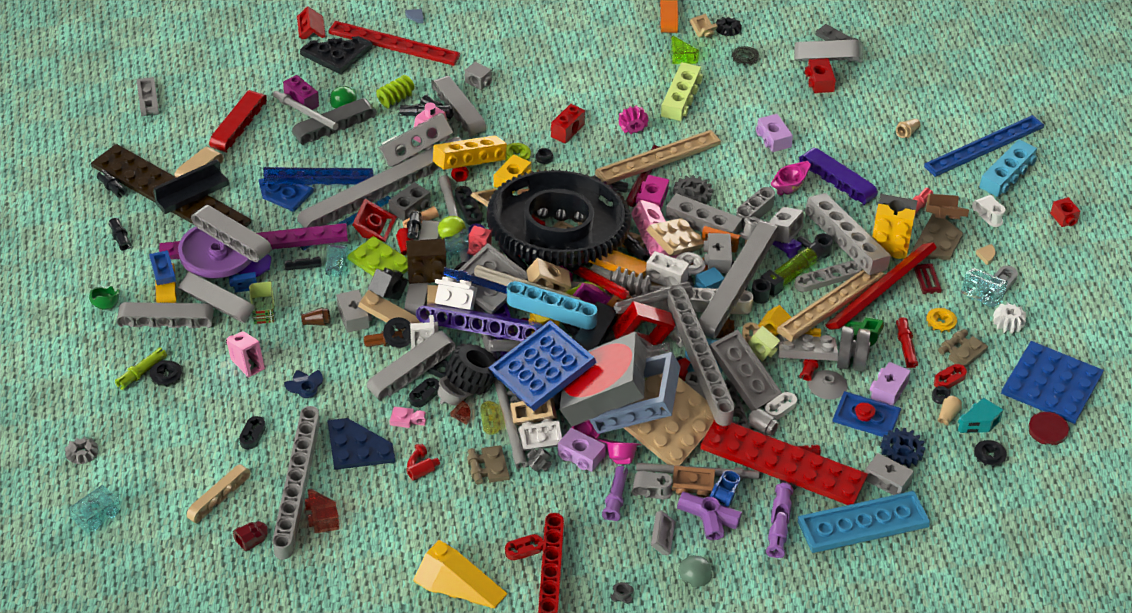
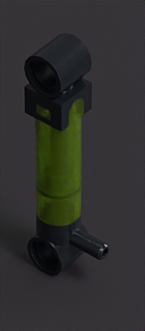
(774, 281)

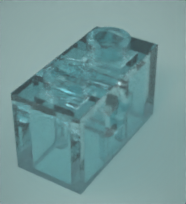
(94, 509)

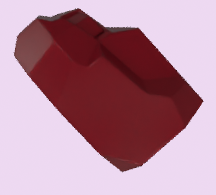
(250, 535)

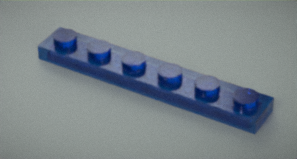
(311, 176)

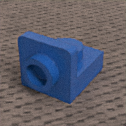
(242, 281)

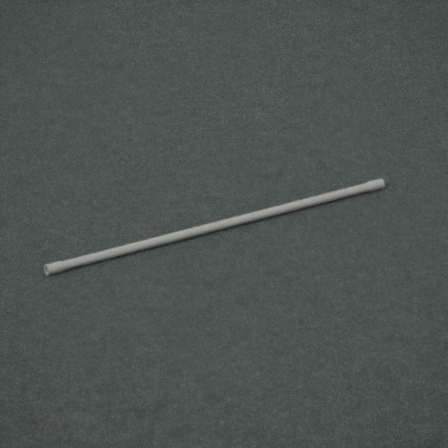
(517, 451)

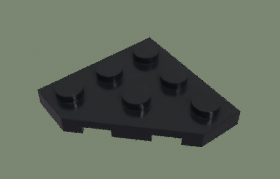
(336, 53)

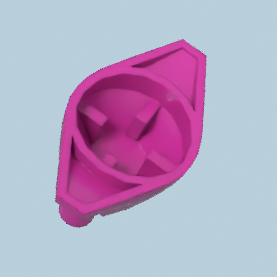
(790, 177)

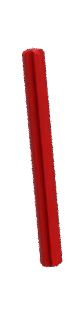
(601, 281)

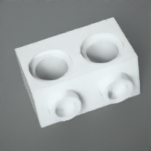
(666, 270)

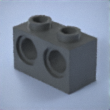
(409, 200)

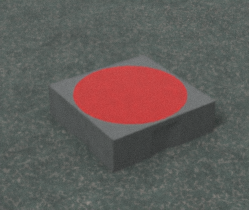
(609, 383)

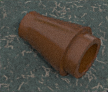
(316, 317)

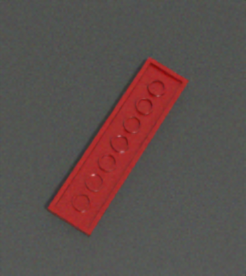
(785, 462)

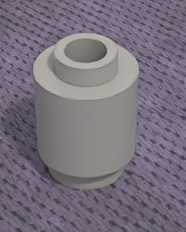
(763, 422)

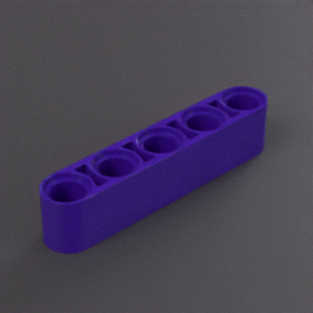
(839, 175)

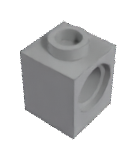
(478, 76)

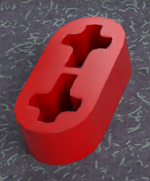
(948, 373)
(523, 546)

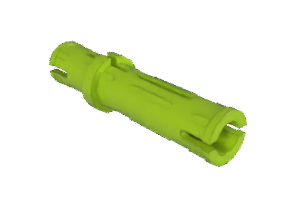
(134, 373)

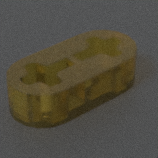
(485, 418)

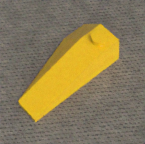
(452, 574)

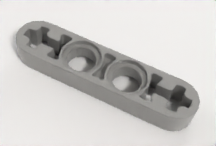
(826, 274)

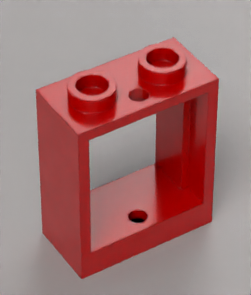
(638, 312)

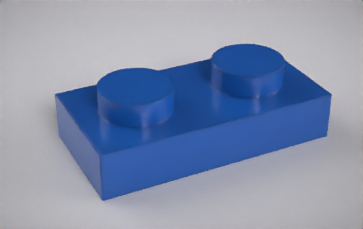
(162, 267)

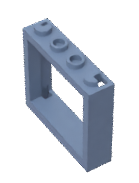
(648, 409)

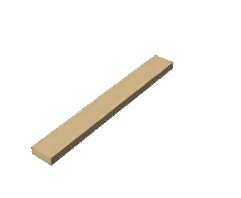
(657, 157)
(827, 305)

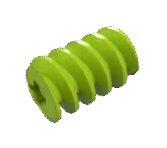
(395, 91)

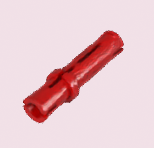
(905, 337)

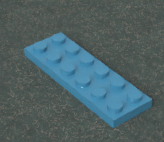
(863, 521)

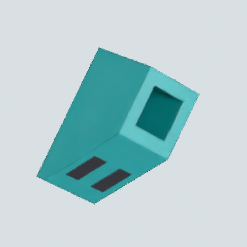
(981, 417)

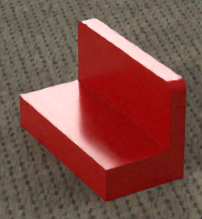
(310, 22)

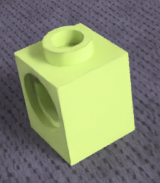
(763, 343)

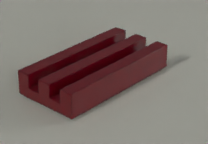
(930, 289)

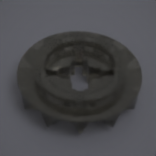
(749, 52)

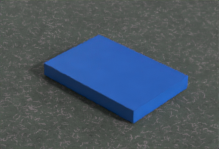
(883, 420)

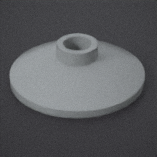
(827, 389)

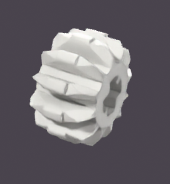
(1009, 318)

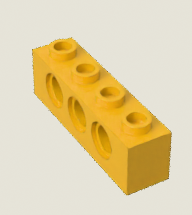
(469, 152)

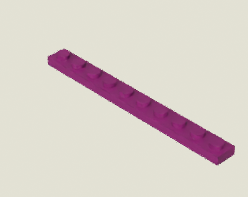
(287, 238)

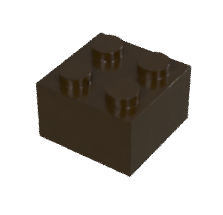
(425, 260)

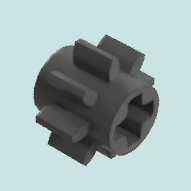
(539, 459)

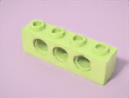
(681, 91)

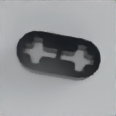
(422, 390)
(248, 431)

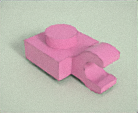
(405, 417)

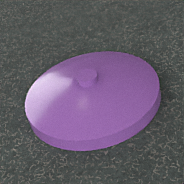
(208, 256)

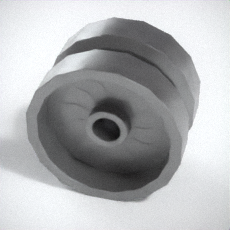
(854, 349)

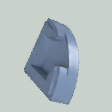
(415, 15)

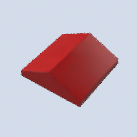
(371, 221)

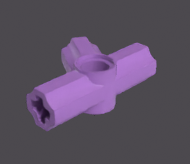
(711, 513)

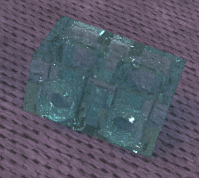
(984, 283)

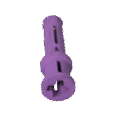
(614, 500)

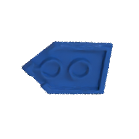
(285, 195)

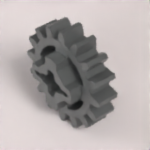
(694, 189)

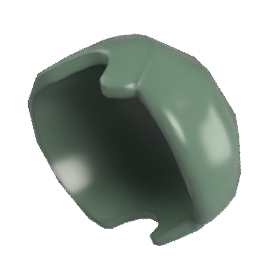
(695, 571)

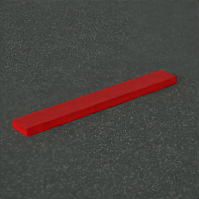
(395, 43)
(880, 286)

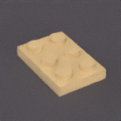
(675, 236)

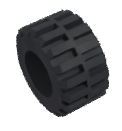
(470, 369)

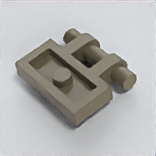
(967, 352)
(494, 463)

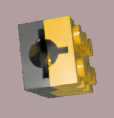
(894, 224)

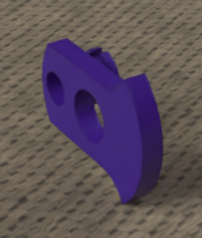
(789, 248)

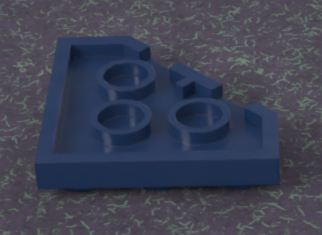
(357, 446)

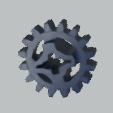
(903, 447)

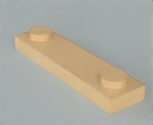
(384, 309)

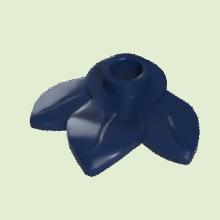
(302, 382)

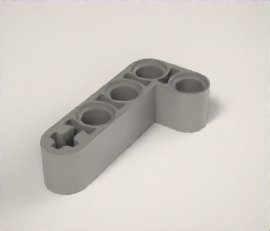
(834, 50)

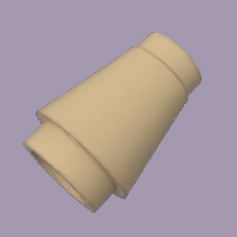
(907, 128)
(950, 408)

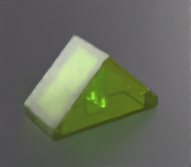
(683, 52)

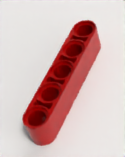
(237, 120)

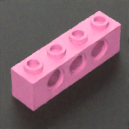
(644, 216)

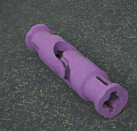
(780, 519)

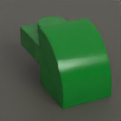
(874, 325)

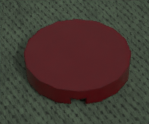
(1048, 428)

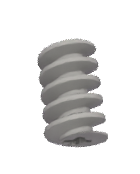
(632, 283)

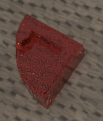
(461, 412)

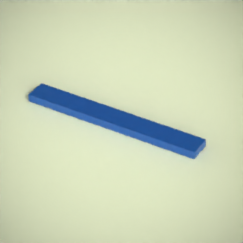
(983, 145)

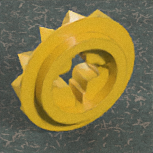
(944, 314)

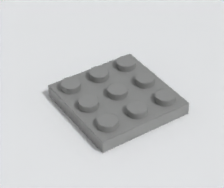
(491, 258)

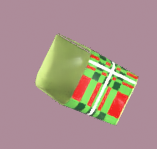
(259, 290)

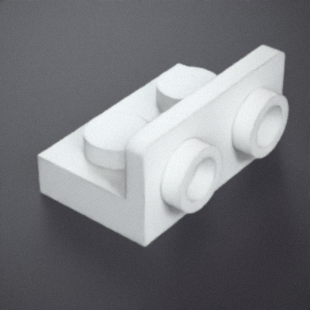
(455, 294)
(422, 331)
(540, 435)

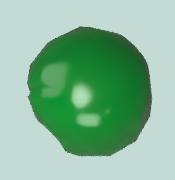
(341, 96)
(104, 298)

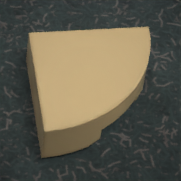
(986, 254)

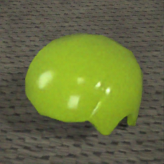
(450, 226)

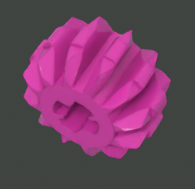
(633, 119)

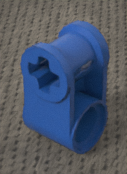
(726, 487)

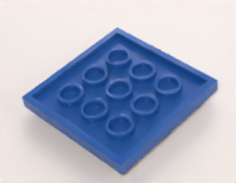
(542, 365)
(1052, 381)

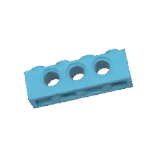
(1008, 168)

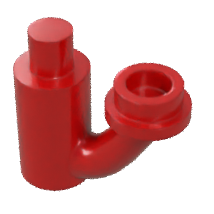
(420, 469)

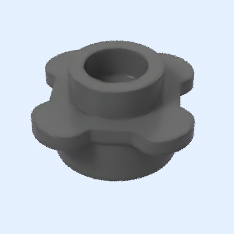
(625, 588)

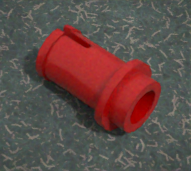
(809, 367)

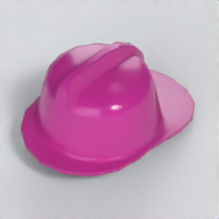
(620, 452)

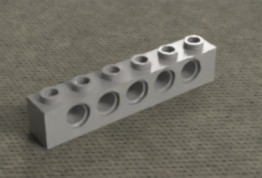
(847, 234)

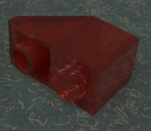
(323, 512)

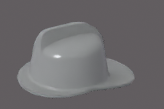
(449, 393)

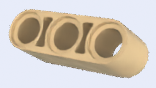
(199, 159)

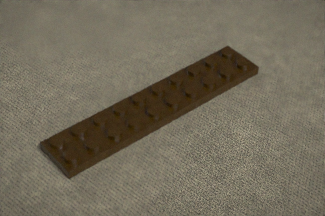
(144, 176)

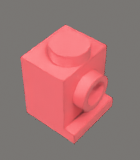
(478, 239)

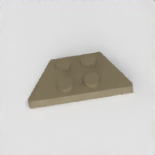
(944, 236)

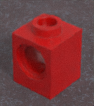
(1065, 212)

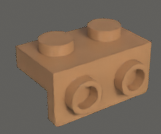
(945, 205)
(693, 480)

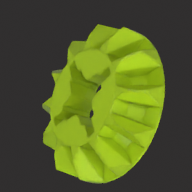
(517, 148)

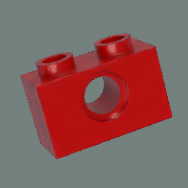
(820, 75)
(567, 123)

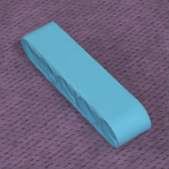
(552, 305)

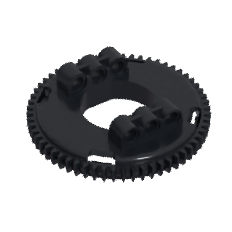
(563, 197)

